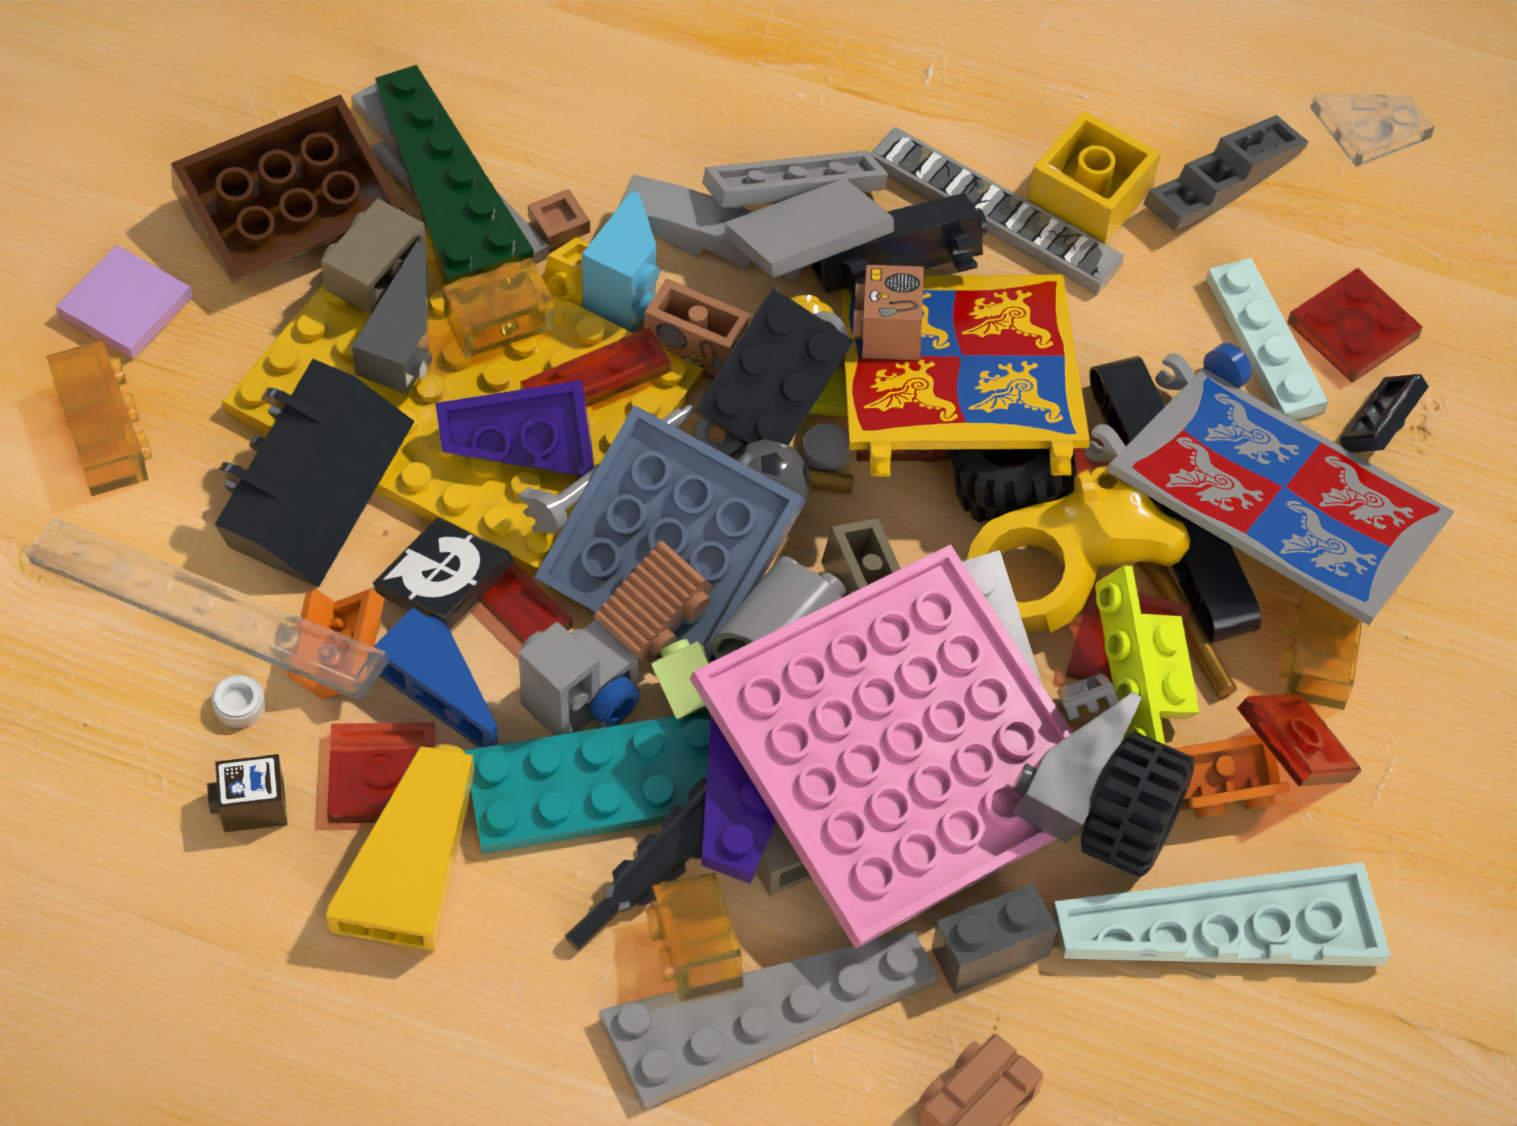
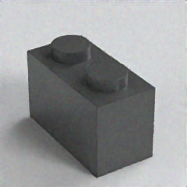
(993, 938)

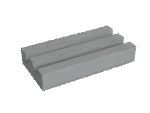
(1087, 697)

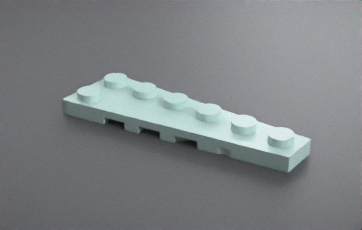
(1265, 919)

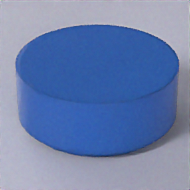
(1229, 364)
(615, 702)

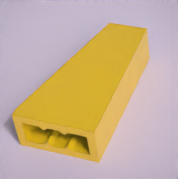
(407, 862)

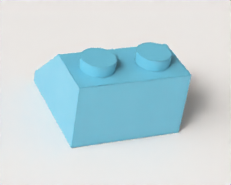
(621, 266)

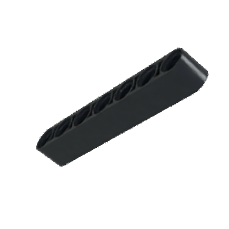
(1209, 568)

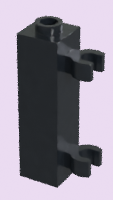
(922, 237)

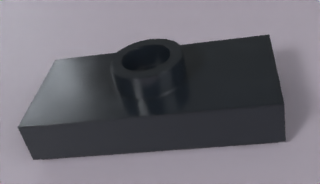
(1384, 413)

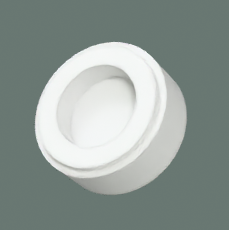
(238, 701)

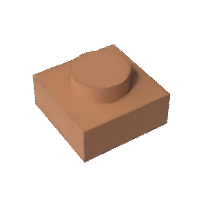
(558, 218)

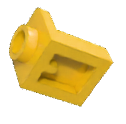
(564, 272)

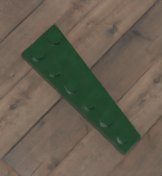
(455, 197)

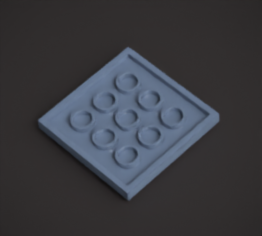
(679, 492)

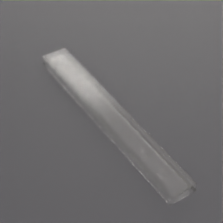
(208, 608)

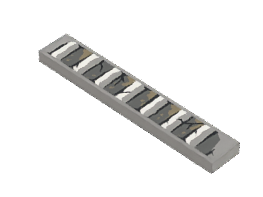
(1006, 213)

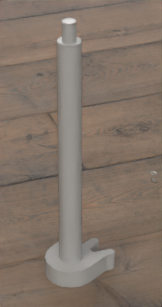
(550, 510)

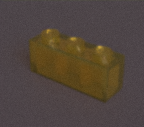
(100, 417)

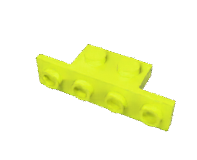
(1145, 656)

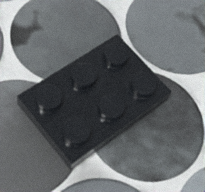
(773, 372)

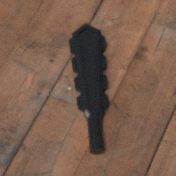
(658, 860)

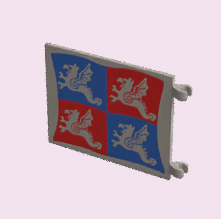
(1276, 490)

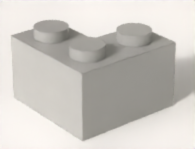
(567, 671)

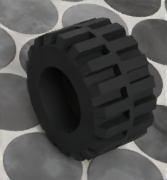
(995, 489)
(1137, 804)

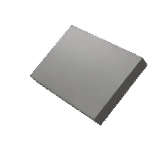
(809, 227)

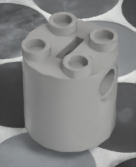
(777, 600)

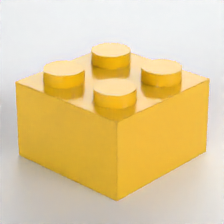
(1093, 177)

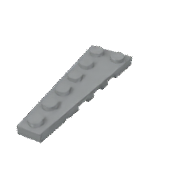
(688, 1043)

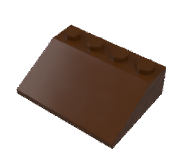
(281, 188)

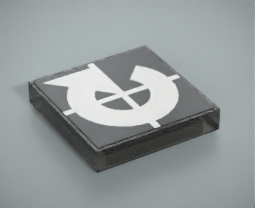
(443, 572)

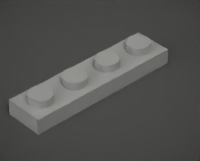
(785, 178)

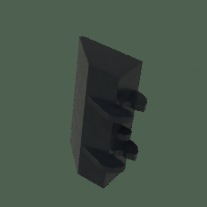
(311, 472)

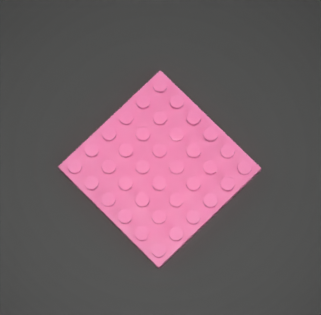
(890, 740)

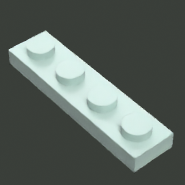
(1266, 339)

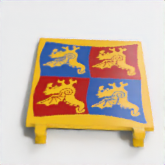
(988, 375)

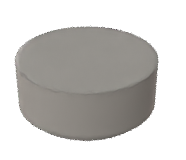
(826, 447)

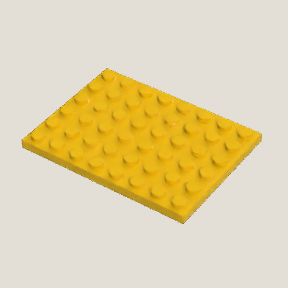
(421, 477)

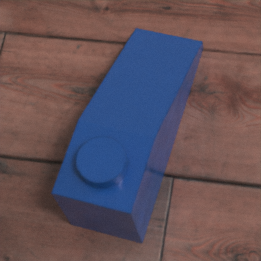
(434, 675)

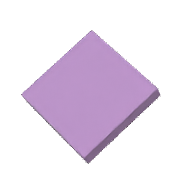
(124, 301)

